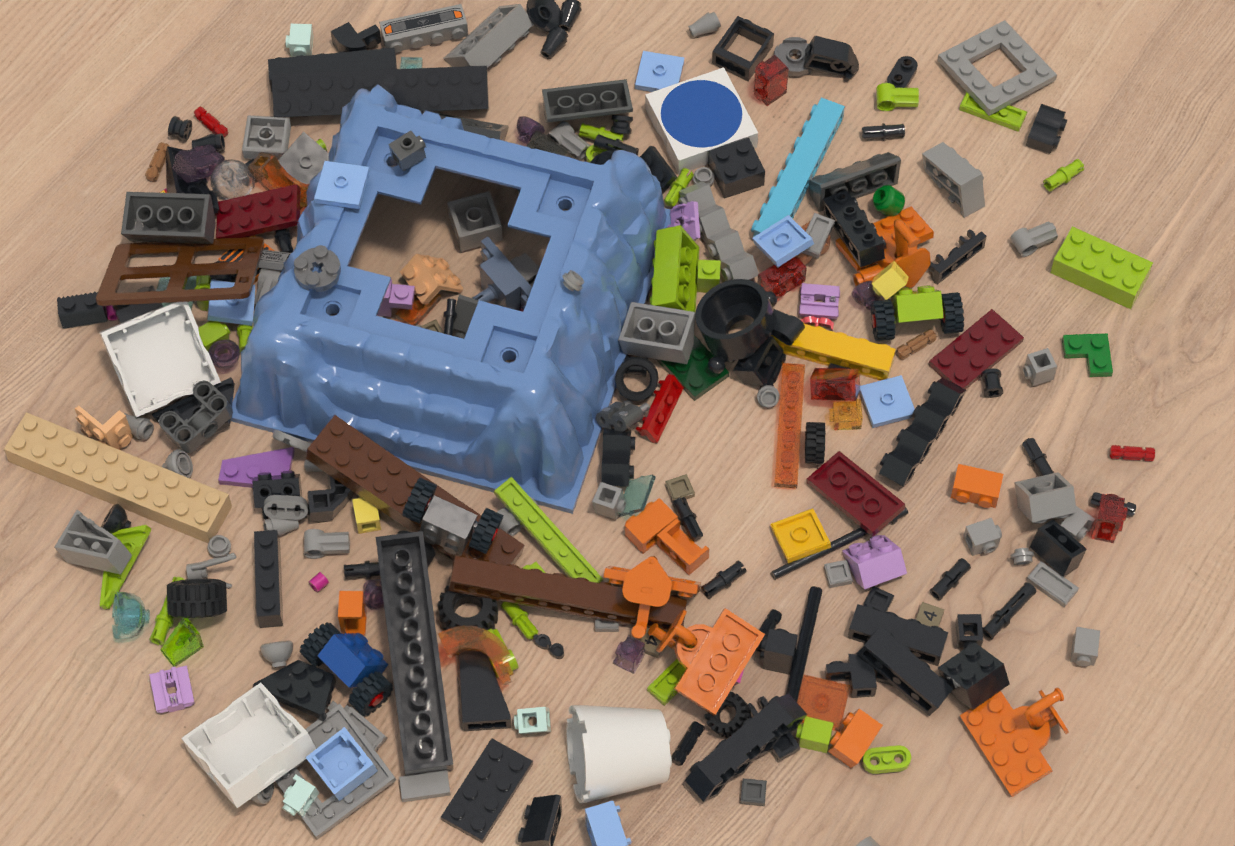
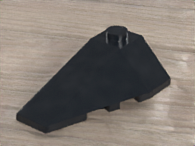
(176, 184)

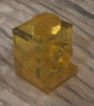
(846, 415)

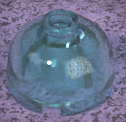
(128, 615)

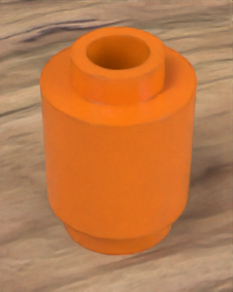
(866, 274)

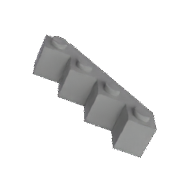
(721, 240)

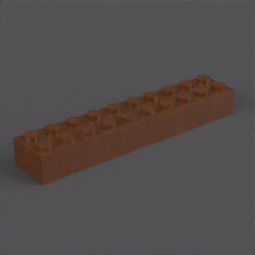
(388, 483)

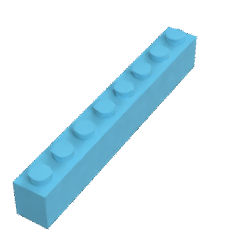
(801, 165)

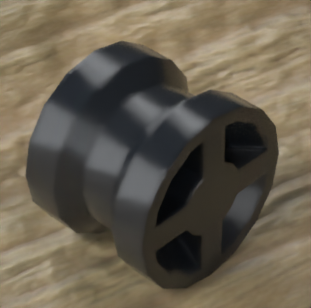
(621, 124)
(180, 128)

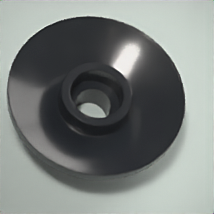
(543, 14)

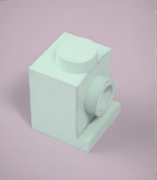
(543, 724)
(299, 797)

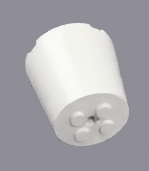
(616, 750)

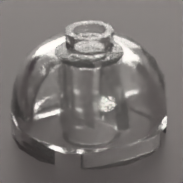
(231, 180)

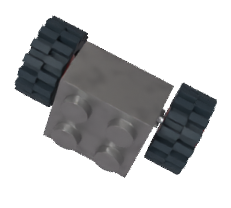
(450, 524)

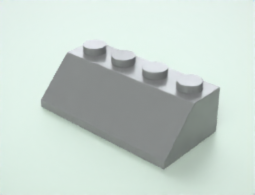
(491, 38)

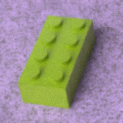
(1101, 267)
(675, 269)

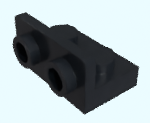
(659, 167)

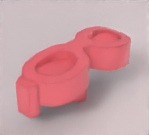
(818, 321)

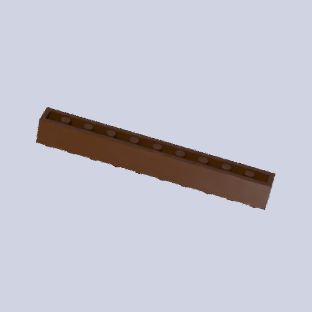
(555, 592)

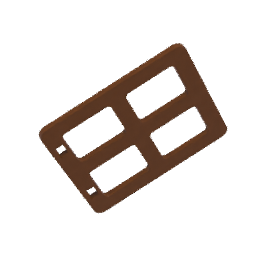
(180, 272)

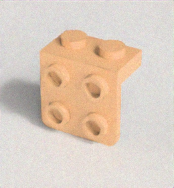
(429, 277)
(113, 433)

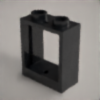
(735, 63)

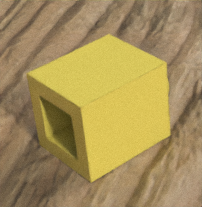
(889, 281)
(366, 516)

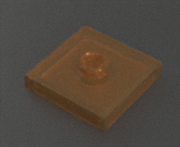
(823, 700)

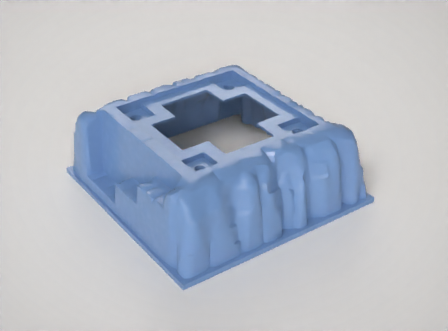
(443, 398)

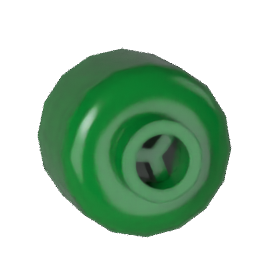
(888, 200)

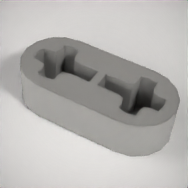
(285, 507)

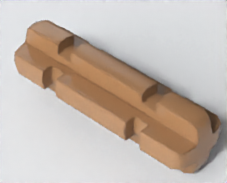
(157, 162)
(916, 344)

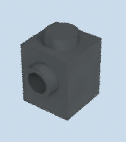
(407, 150)

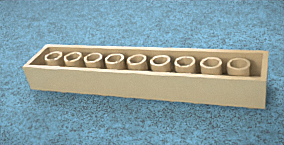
(118, 478)

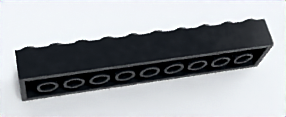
(417, 87)
(414, 653)

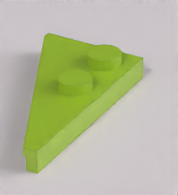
(133, 540)

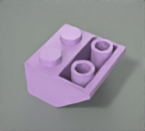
(875, 561)

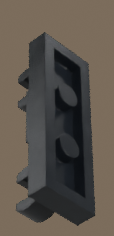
(957, 256)

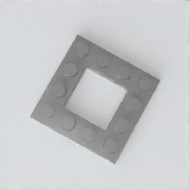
(992, 99)
(326, 815)

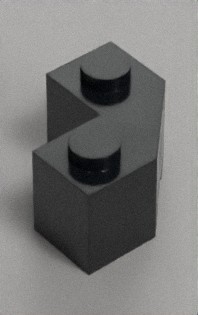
(616, 457)
(326, 504)

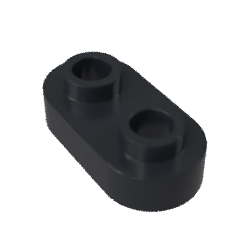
(903, 72)

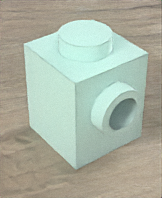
(300, 40)

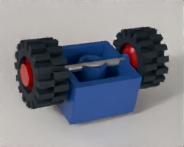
(352, 662)

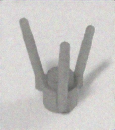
(200, 570)

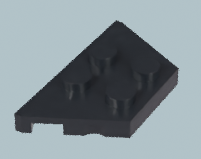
(189, 406)
(302, 688)

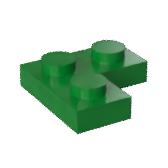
(1094, 348)

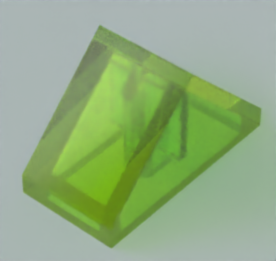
(182, 643)

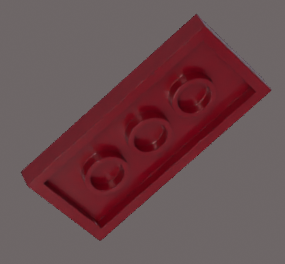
(259, 212)
(976, 350)
(856, 493)

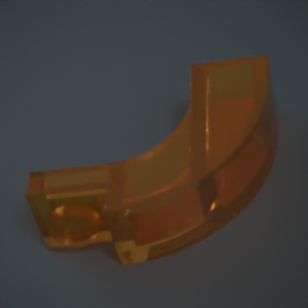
(272, 175)
(474, 638)

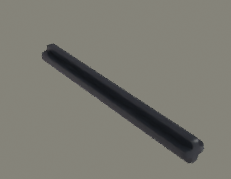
(804, 642)

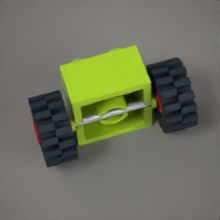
(915, 306)

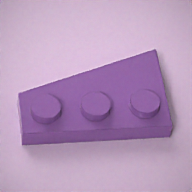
(243, 469)

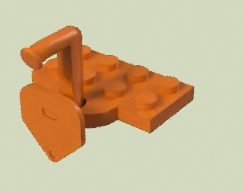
(901, 236)
(649, 587)
(710, 656)
(1015, 737)

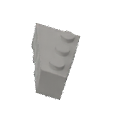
(956, 176)
(92, 546)

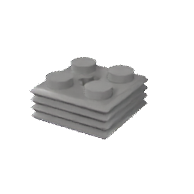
(257, 133)

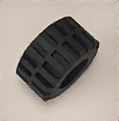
(196, 598)
(451, 601)

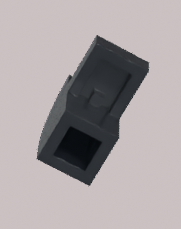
(348, 40)
(857, 672)

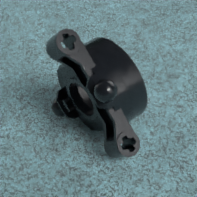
(735, 302)

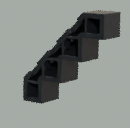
(927, 426)
(752, 740)

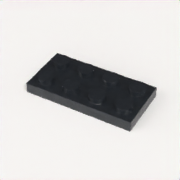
(487, 790)

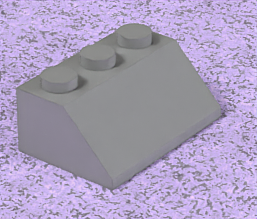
(658, 333)

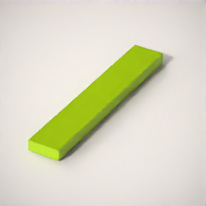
(545, 531)

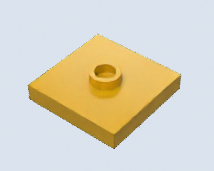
(800, 535)

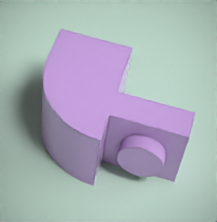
(397, 297)

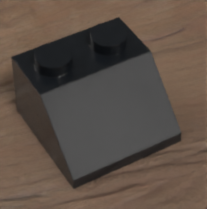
(542, 821)

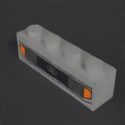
(424, 28)

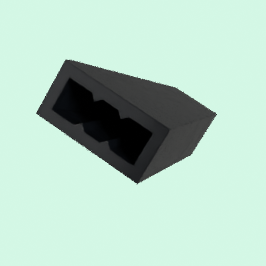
(481, 695)

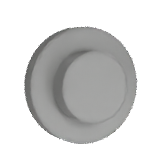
(703, 174)
(573, 281)
(768, 396)
(219, 546)
(1022, 556)

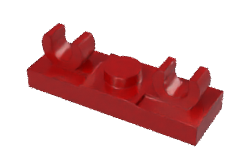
(661, 408)

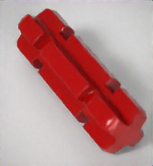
(210, 121)
(1132, 453)

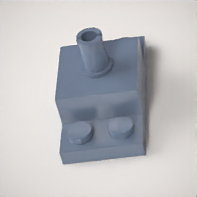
(501, 279)

